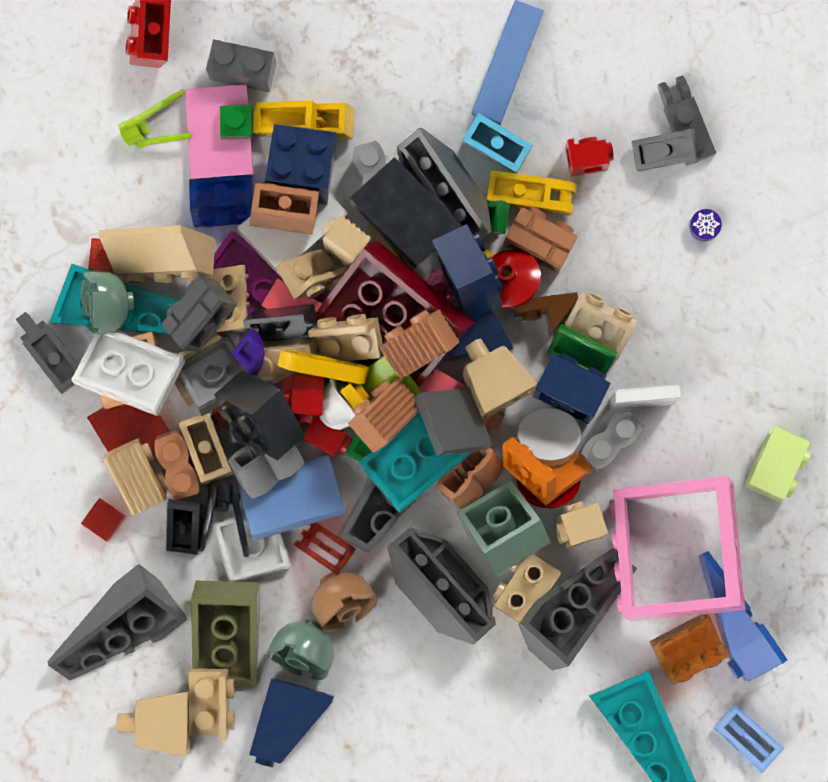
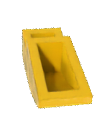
(304, 114)

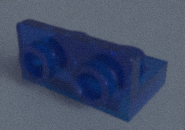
(220, 200)

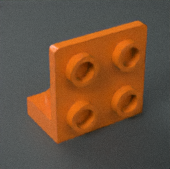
(541, 479)

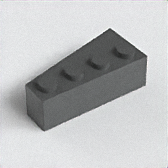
(369, 518)

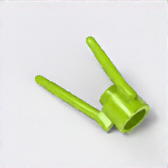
(137, 128)

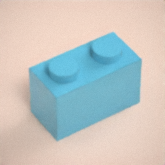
(497, 143)

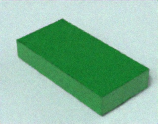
(581, 348)

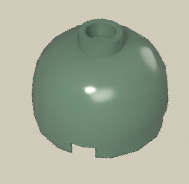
(105, 302)
(304, 648)

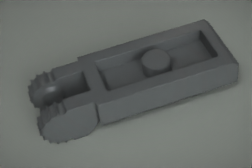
(686, 116)

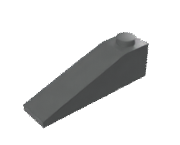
(570, 612)
(127, 615)

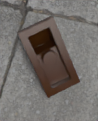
(554, 306)

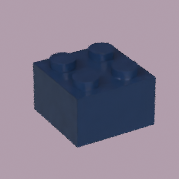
(302, 159)
(469, 271)
(572, 388)

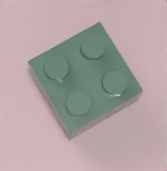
(503, 527)

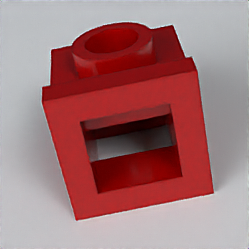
(588, 156)
(327, 439)

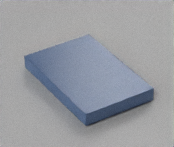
(295, 501)

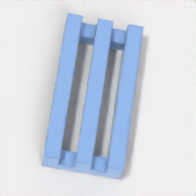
(727, 719)

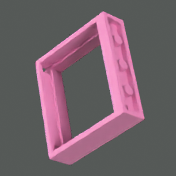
(729, 542)

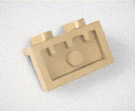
(310, 274)
(601, 322)
(349, 339)
(210, 702)

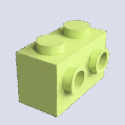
(778, 464)

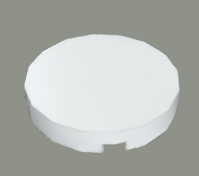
(550, 435)

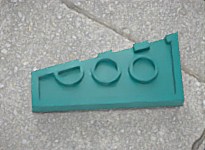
(148, 311)
(644, 727)

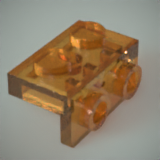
(689, 649)

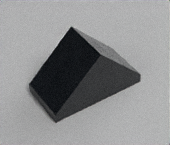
(184, 526)

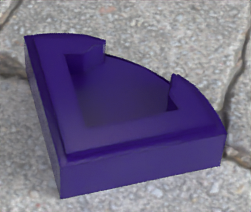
(250, 351)

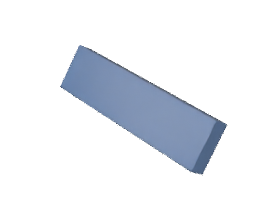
(507, 61)

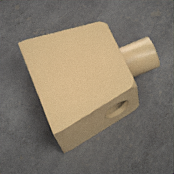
(495, 378)
(159, 723)

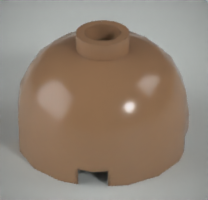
(341, 599)

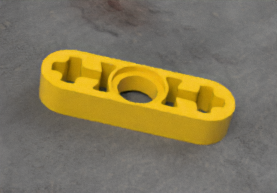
(322, 366)

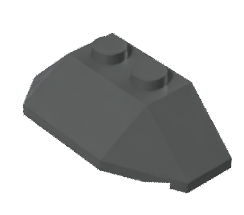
(446, 179)
(441, 585)

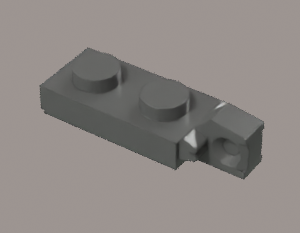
(48, 352)

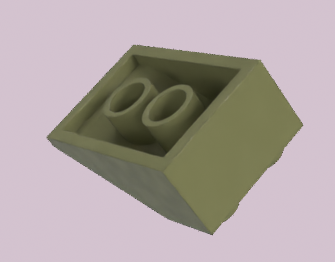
(226, 628)

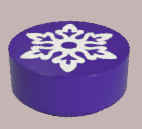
(705, 225)

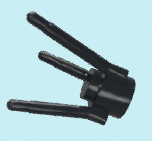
(219, 499)

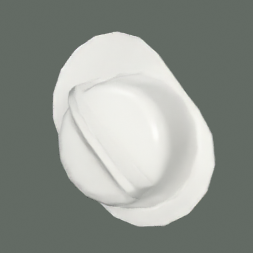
(336, 409)

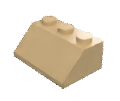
(159, 253)

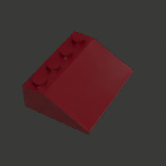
(390, 290)

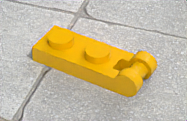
(531, 191)

